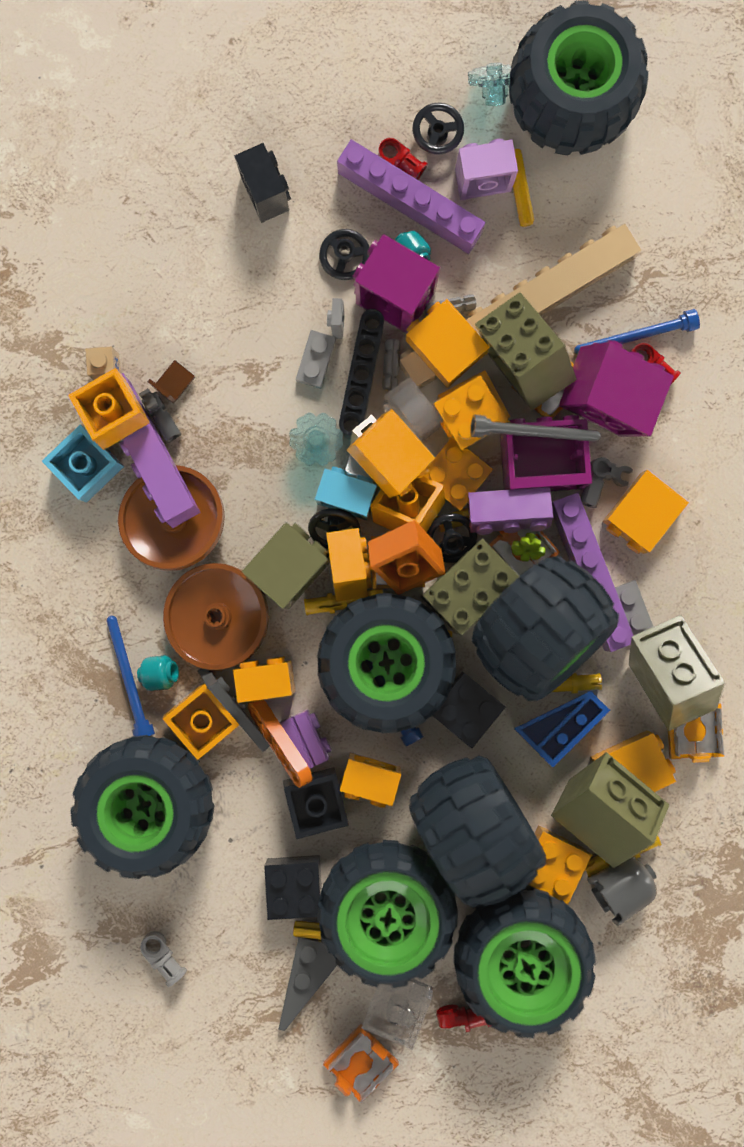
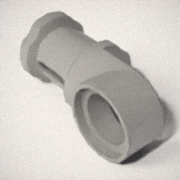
(162, 959)

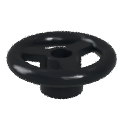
(436, 139)
(338, 246)
(335, 520)
(456, 547)

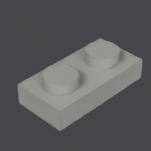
(315, 359)
(634, 607)

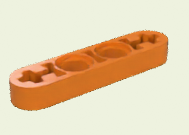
(280, 742)

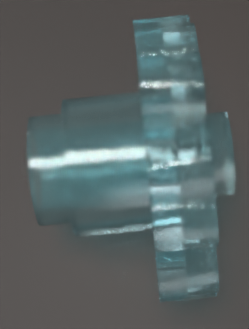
(494, 82)
(316, 439)

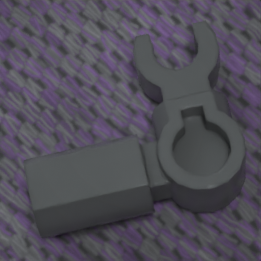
(162, 418)
(602, 469)

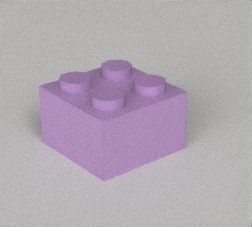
(486, 169)

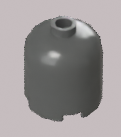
(624, 889)

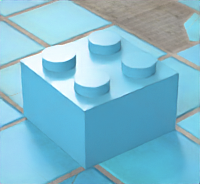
(82, 464)
(346, 492)

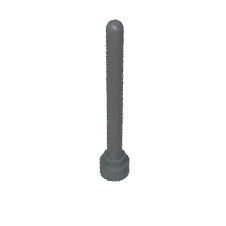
(483, 426)

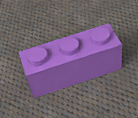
(510, 510)

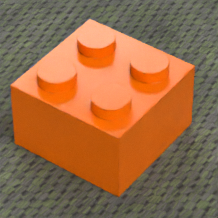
(406, 557)

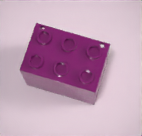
(395, 282)
(617, 389)
(546, 461)

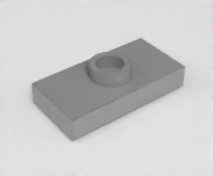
(335, 318)

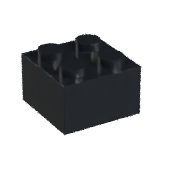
(263, 181)
(468, 710)
(316, 805)
(292, 887)

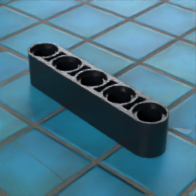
(362, 361)

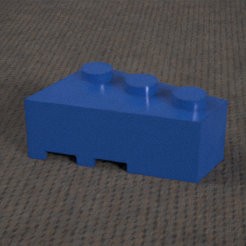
(562, 728)

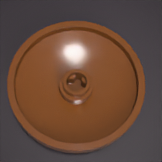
(158, 542)
(215, 616)

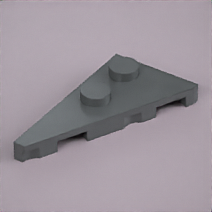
(220, 691)
(309, 971)

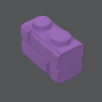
(306, 738)

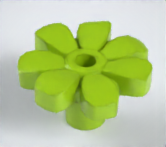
(528, 547)

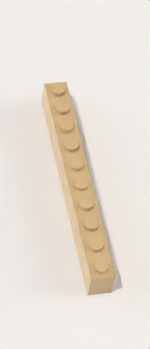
(550, 286)

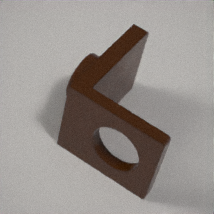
(173, 381)

